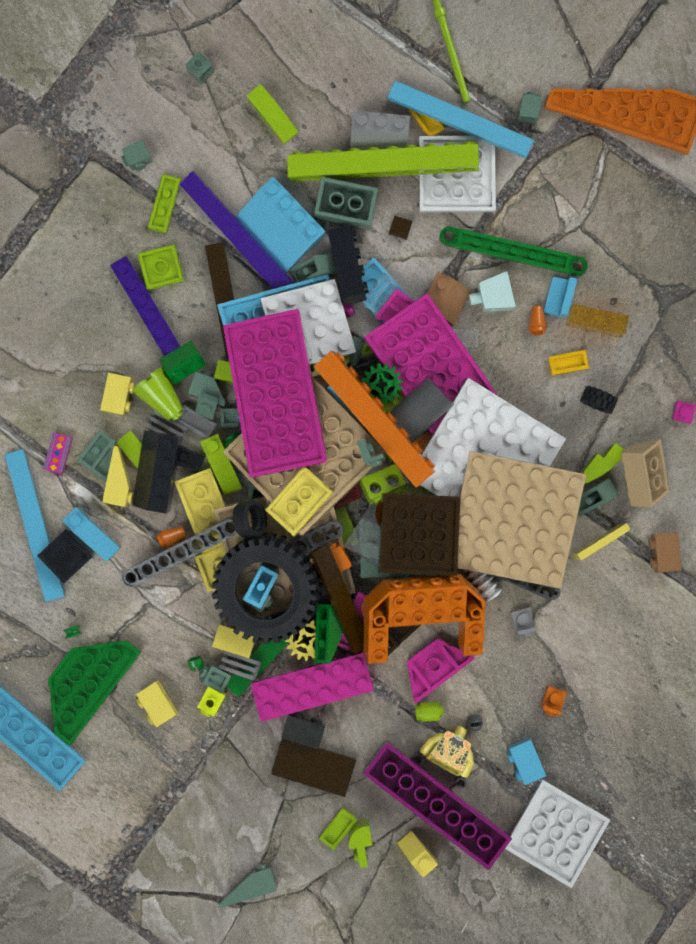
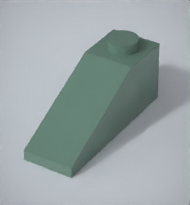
(254, 884)

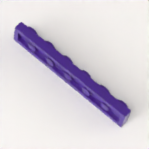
(145, 305)

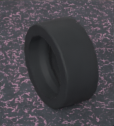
(240, 519)

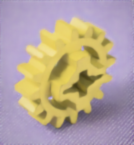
(293, 644)

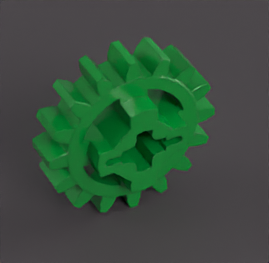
(390, 382)

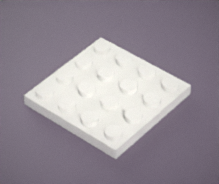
(459, 190)
(321, 317)
(557, 833)

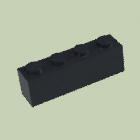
(347, 265)

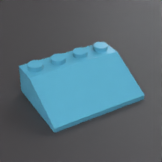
(280, 225)

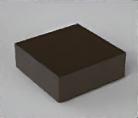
(400, 227)

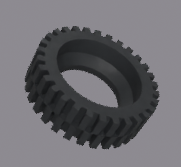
(292, 562)

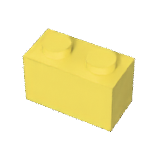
(117, 394)
(230, 642)
(156, 704)

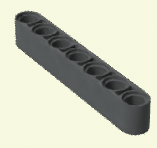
(174, 555)

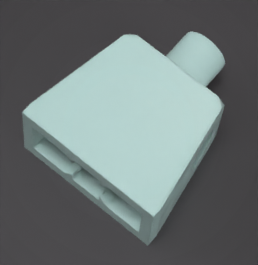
(494, 294)

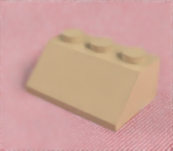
(645, 473)

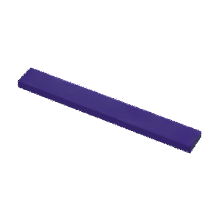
(235, 231)

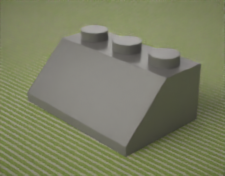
(379, 130)

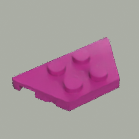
(434, 666)

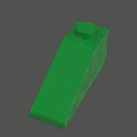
(327, 634)

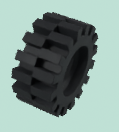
(598, 399)

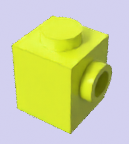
(211, 702)

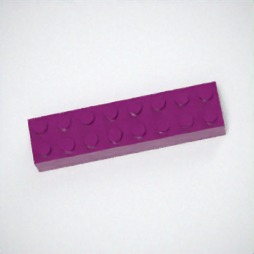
(437, 804)

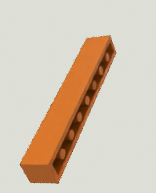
(374, 418)

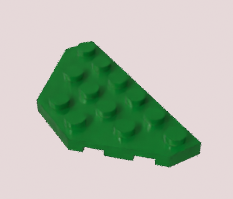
(85, 682)

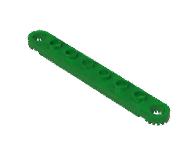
(513, 251)

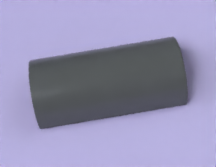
(421, 408)

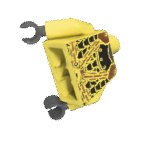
(450, 753)

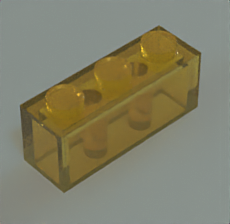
(597, 320)

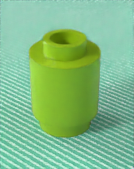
(429, 711)

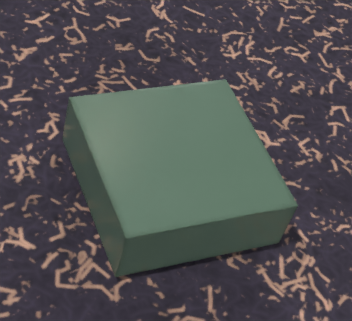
(229, 418)

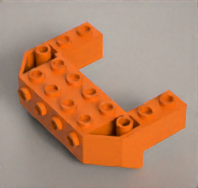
(419, 603)

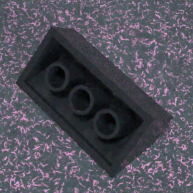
(157, 471)

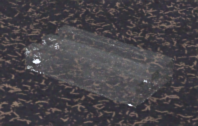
(389, 280)

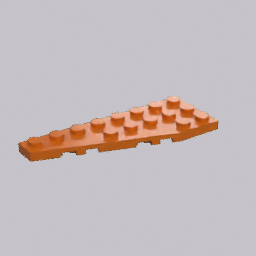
(648, 115)

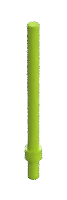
(440, 14)

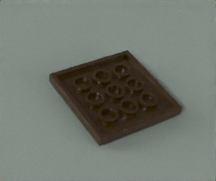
(419, 534)

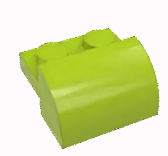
(359, 839)

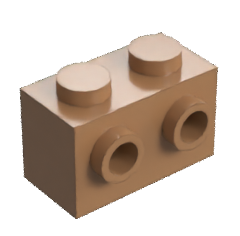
(665, 552)

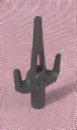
(372, 361)

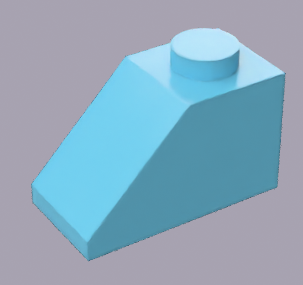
(261, 584)

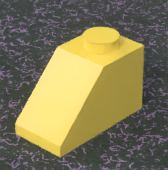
(417, 853)

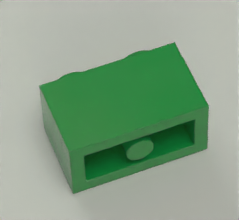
(182, 362)

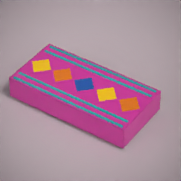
(57, 453)

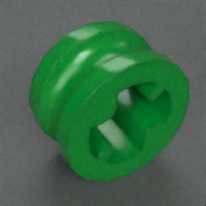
(73, 631)

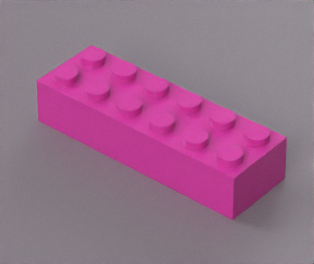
(311, 686)

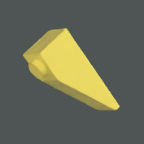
(117, 485)

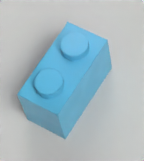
(526, 761)

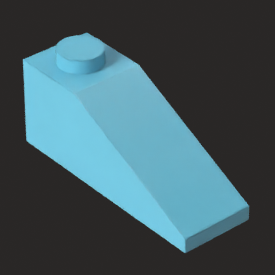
(91, 533)

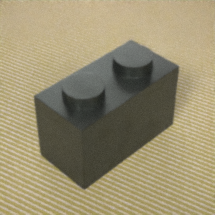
(303, 730)

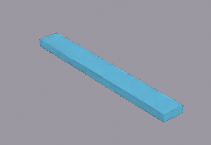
(460, 119)
(33, 521)

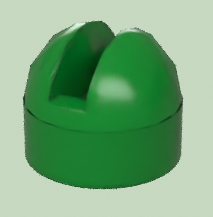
(195, 662)

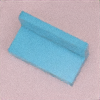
(560, 296)

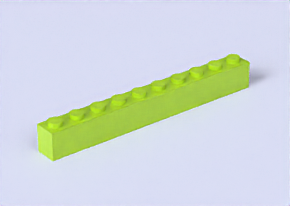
(383, 162)

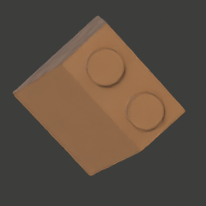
(448, 296)

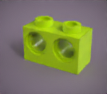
(380, 480)

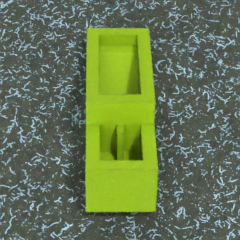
(271, 114)
(601, 464)

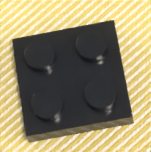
(64, 556)

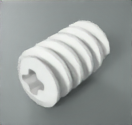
(484, 584)

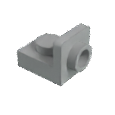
(523, 622)

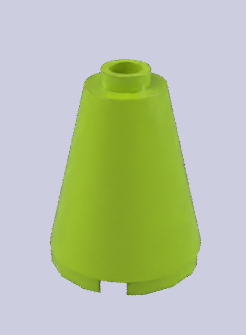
(159, 395)

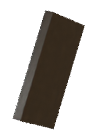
(314, 767)

